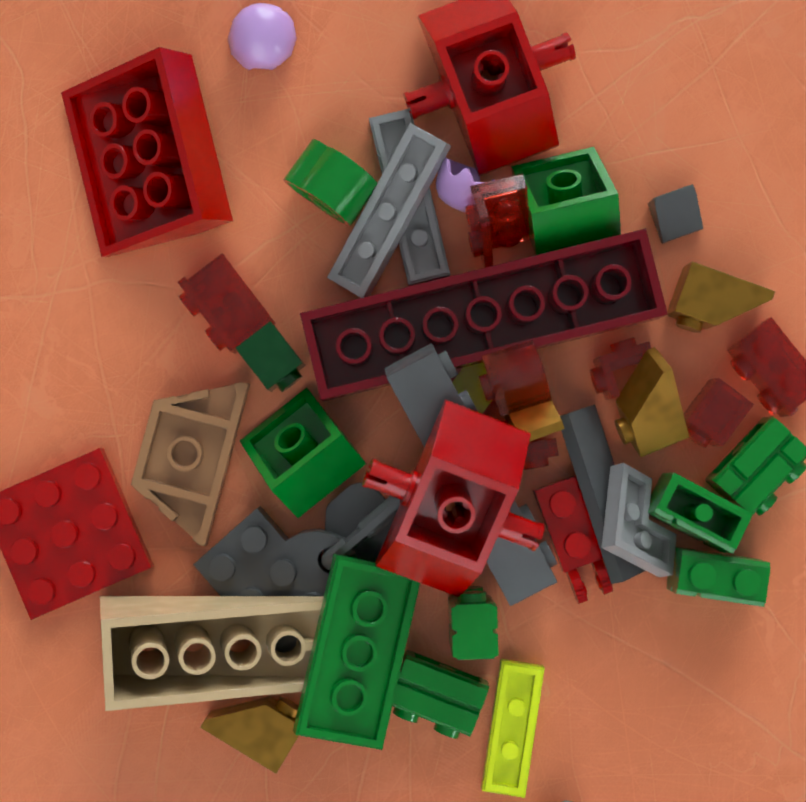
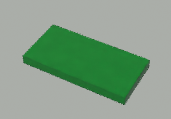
(356, 654)

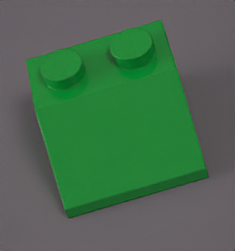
(569, 200)
(302, 453)

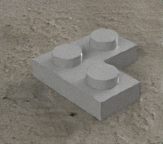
(627, 523)

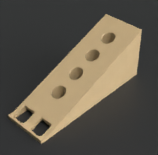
(214, 672)

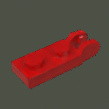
(572, 534)

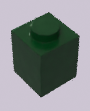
(271, 358)

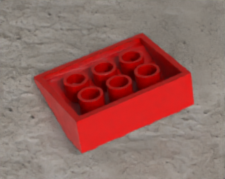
(146, 153)

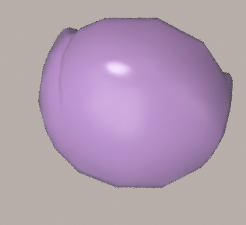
(262, 36)
(454, 183)

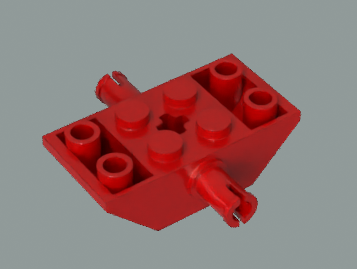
(500, 117)
(466, 462)

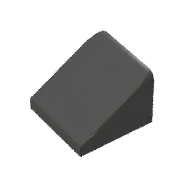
(676, 213)

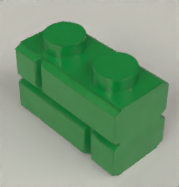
(759, 466)
(698, 512)
(719, 576)
(473, 625)
(439, 695)

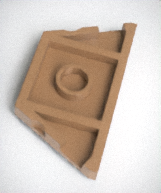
(189, 455)

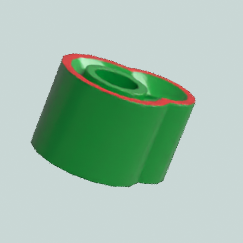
(331, 182)

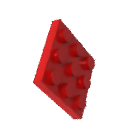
(69, 534)

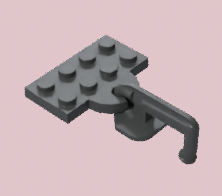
(265, 562)

